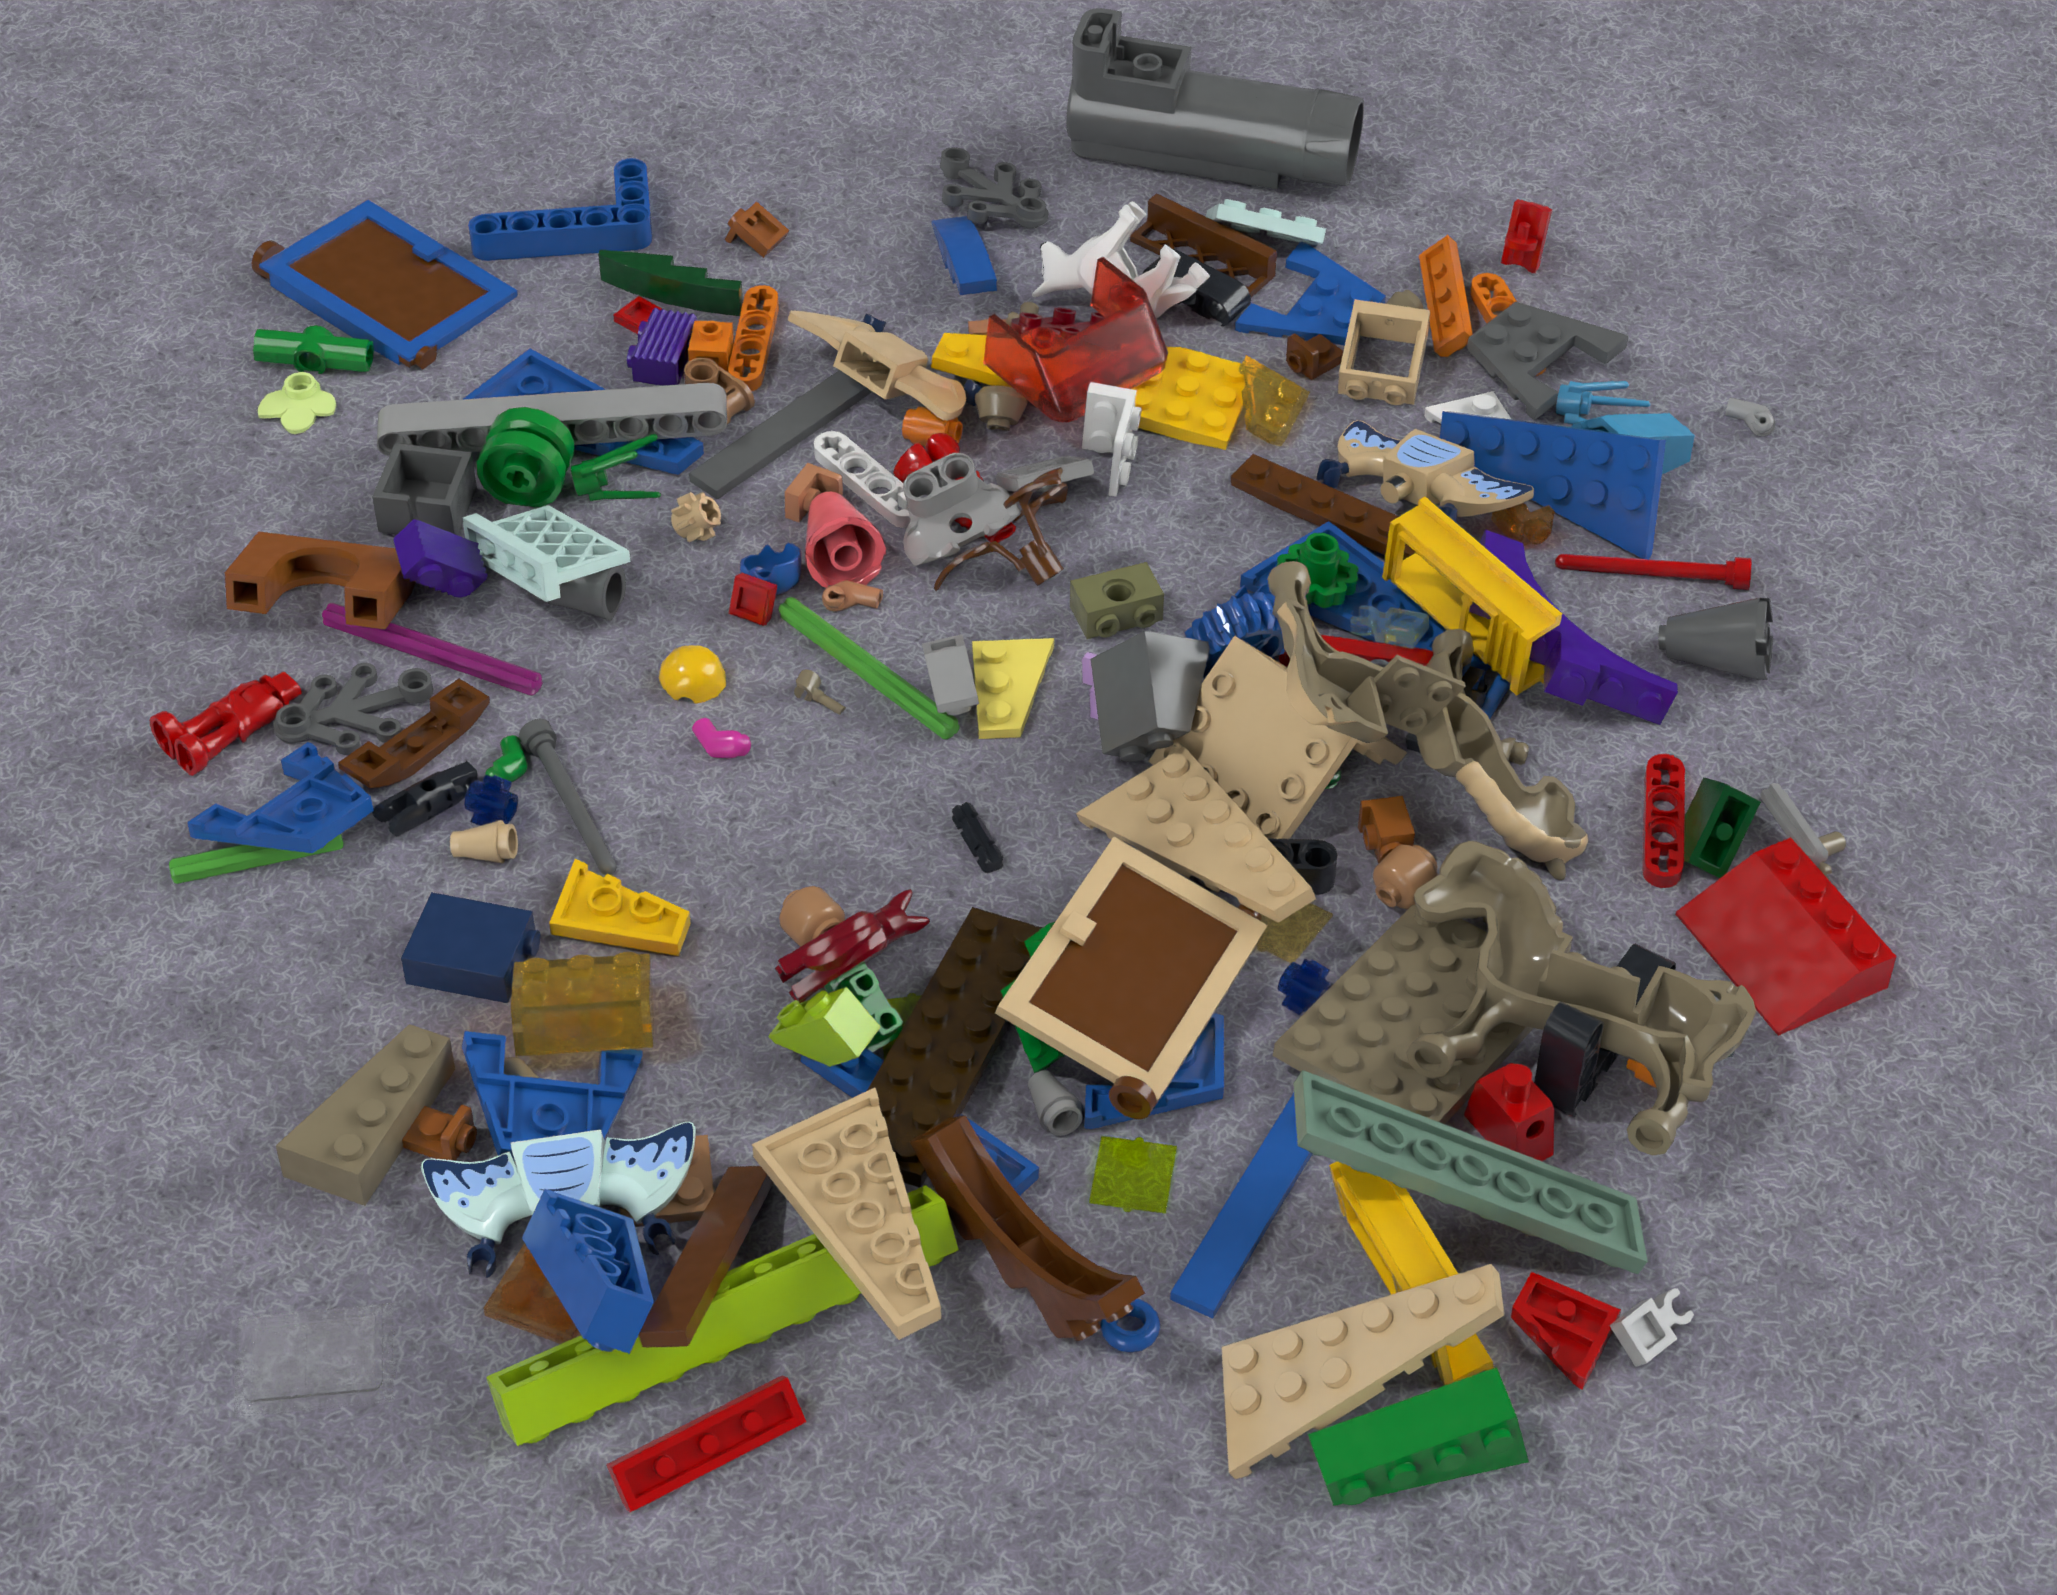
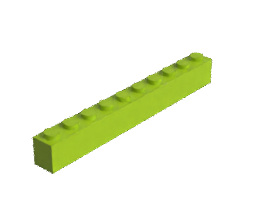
(749, 1306)

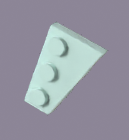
(1270, 220)

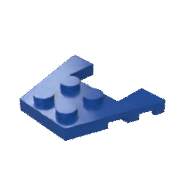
(1321, 309)
(299, 817)
(1196, 1082)
(541, 1108)

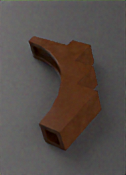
(984, 1206)

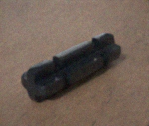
(977, 837)

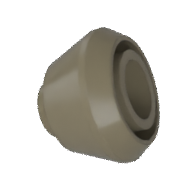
(1000, 406)

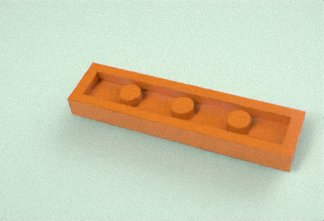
(1445, 297)

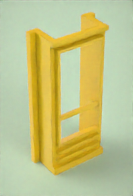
(1515, 608)
(1403, 1253)

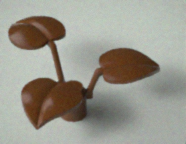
(1037, 555)

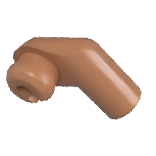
(848, 593)

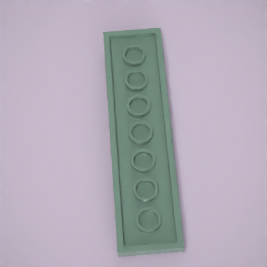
(1468, 1172)

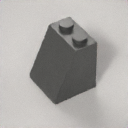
(1147, 692)

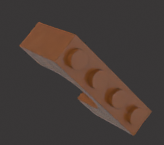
(281, 562)

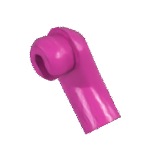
(721, 743)

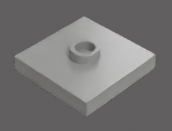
(1072, 468)

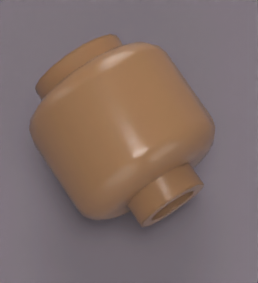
(1402, 874)
(809, 914)

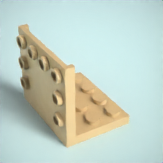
(1261, 746)

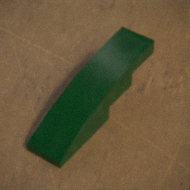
(660, 280)

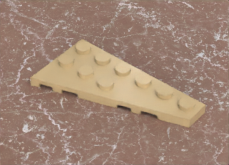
(1199, 831)
(854, 1199)
(1338, 1361)

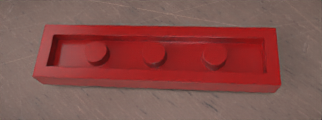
(706, 1443)

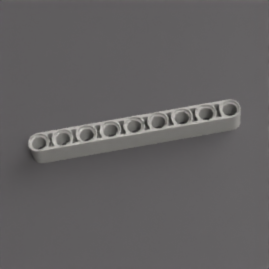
(588, 415)

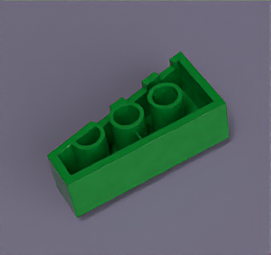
(1421, 1441)

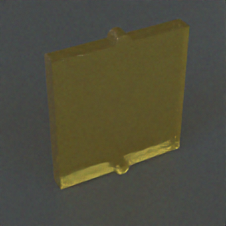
(1294, 933)

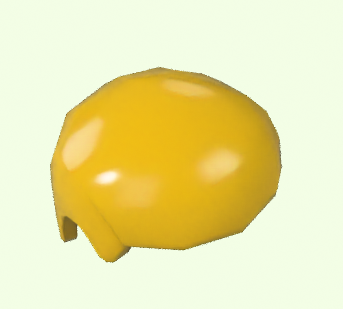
(692, 673)

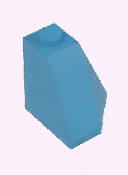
(1659, 426)

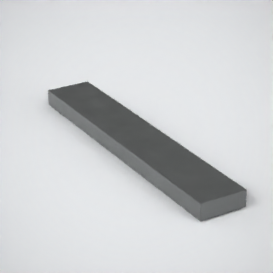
(778, 434)

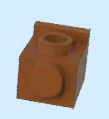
(1385, 825)

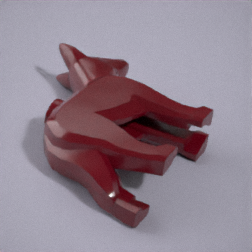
(848, 945)

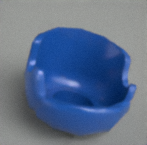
(775, 567)

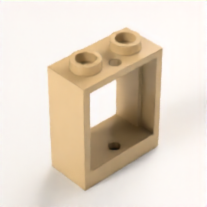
(1371, 320)

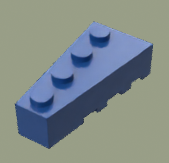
(592, 1267)

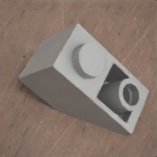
(950, 675)

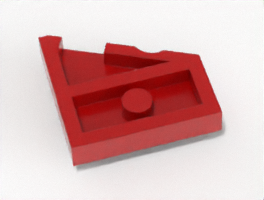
(1564, 1325)

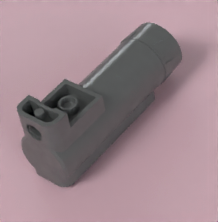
(1149, 110)

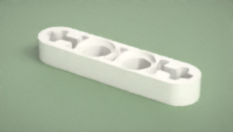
(862, 483)

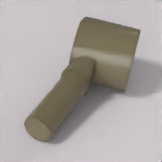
(811, 682)

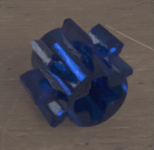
(491, 800)
(1303, 985)

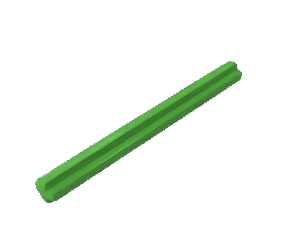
(868, 668)

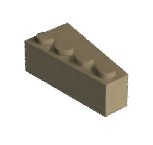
(360, 1128)

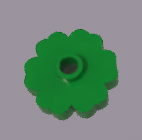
(1328, 569)

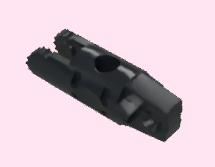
(426, 798)

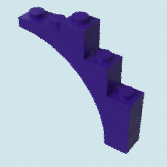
(1577, 664)

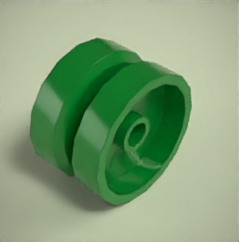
(525, 457)

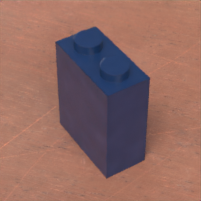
(469, 947)

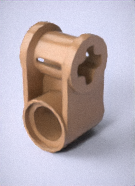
(737, 392)

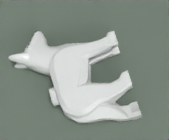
(1078, 269)

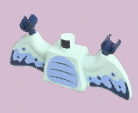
(622, 1173)

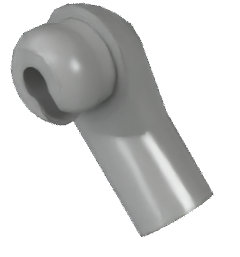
(1755, 416)

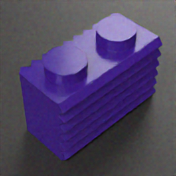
(661, 348)
(439, 559)

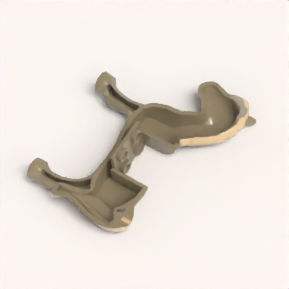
(1432, 704)

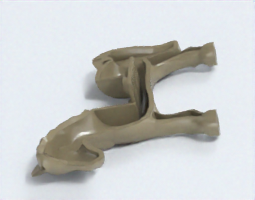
(1530, 969)

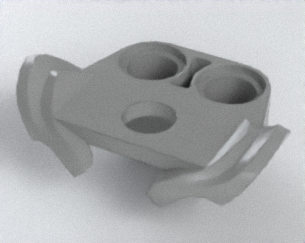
(929, 532)

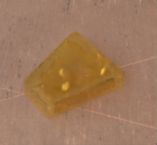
(1270, 402)

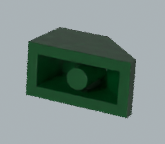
(1716, 825)

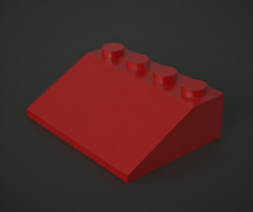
(1788, 937)

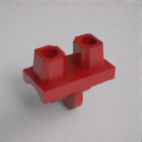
(1526, 235)

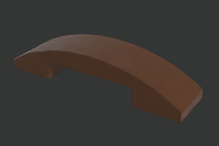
(450, 716)

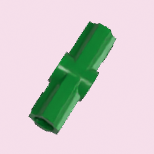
(313, 350)

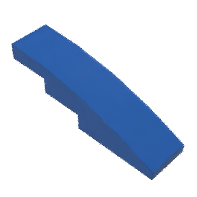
(965, 255)

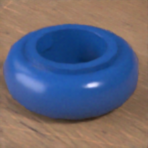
(1133, 1340)

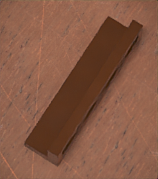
(1216, 241)

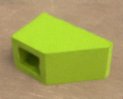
(826, 1027)

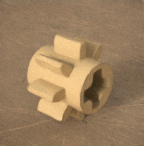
(695, 517)

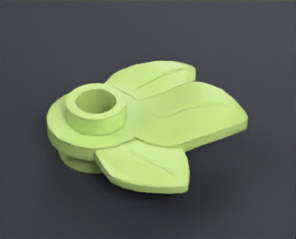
(297, 403)

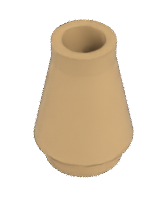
(486, 842)

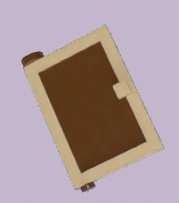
(1132, 974)

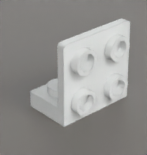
(1109, 427)

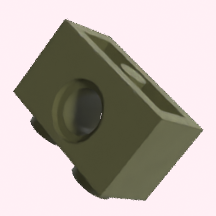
(1116, 600)

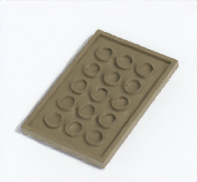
(1402, 987)

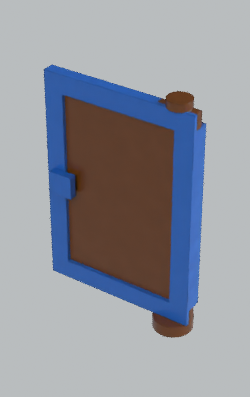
(384, 283)

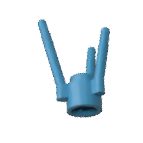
(1576, 399)

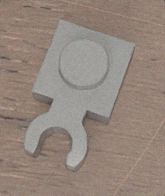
(1647, 1327)

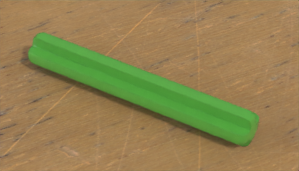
(236, 859)

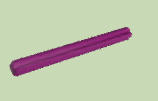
(440, 652)

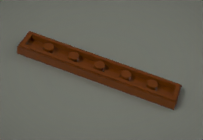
(706, 1258)

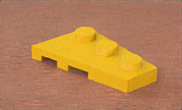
(611, 914)

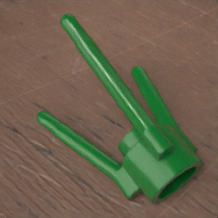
(592, 474)

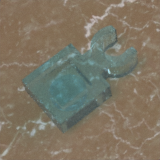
(1394, 627)

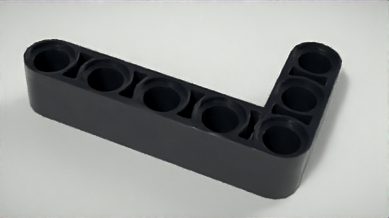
(1571, 1040)

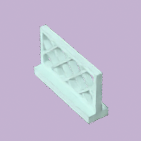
(542, 549)

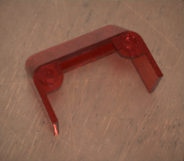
(1113, 352)

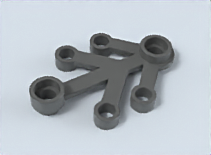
(1027, 210)
(349, 708)

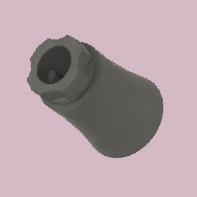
(594, 594)

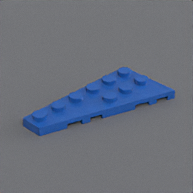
(537, 374)
(1582, 474)
(1370, 590)

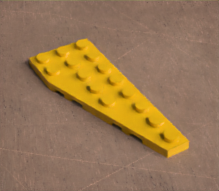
(1189, 400)

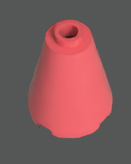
(841, 542)

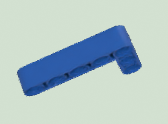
(571, 229)

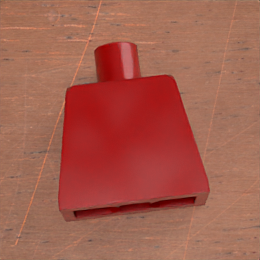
(1513, 1112)

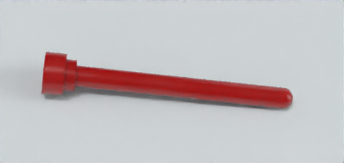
(1733, 572)

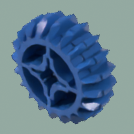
(1243, 617)

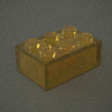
(582, 1004)

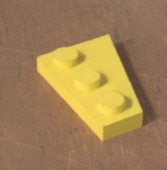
(1007, 682)

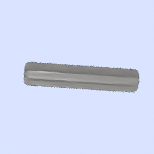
(1793, 823)

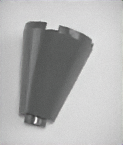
(1723, 638)

